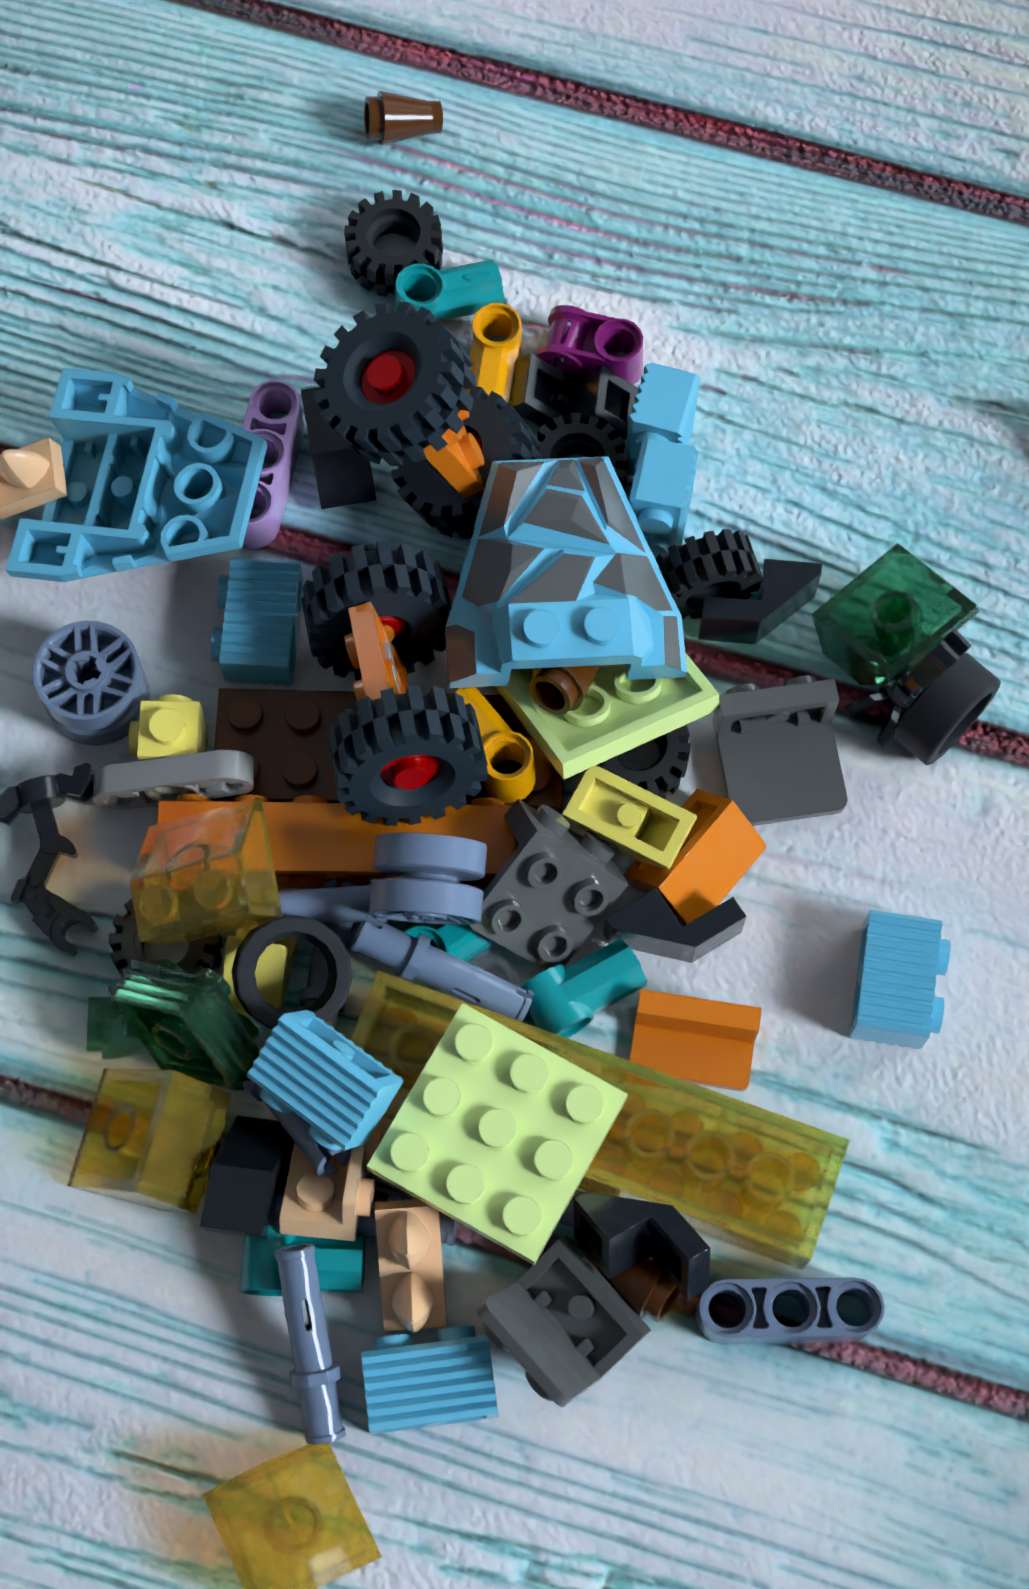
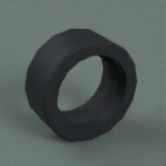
(946, 709)
(289, 926)

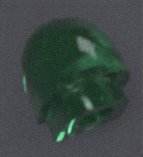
(110, 1031)

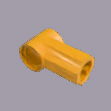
(492, 360)
(502, 745)

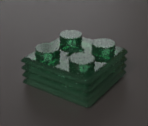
(187, 1022)

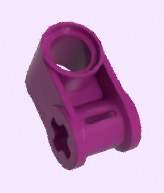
(590, 342)

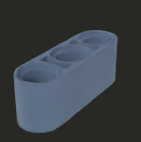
(815, 1295)

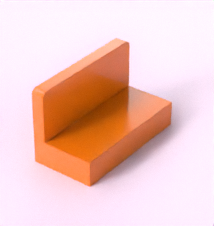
(709, 862)
(696, 1038)

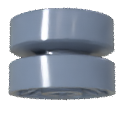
(90, 682)
(428, 878)

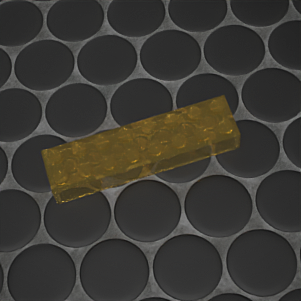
(674, 1143)

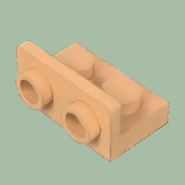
(328, 1204)

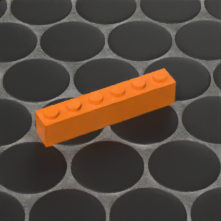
(324, 842)

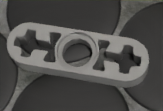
(163, 779)

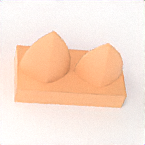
(31, 477)
(410, 1265)

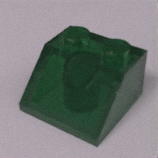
(889, 618)

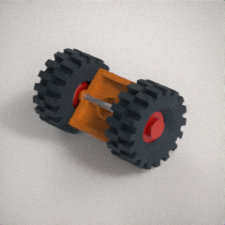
(402, 397)
(403, 747)

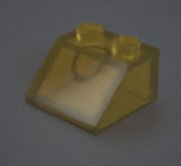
(205, 875)
(150, 1139)
(292, 1522)

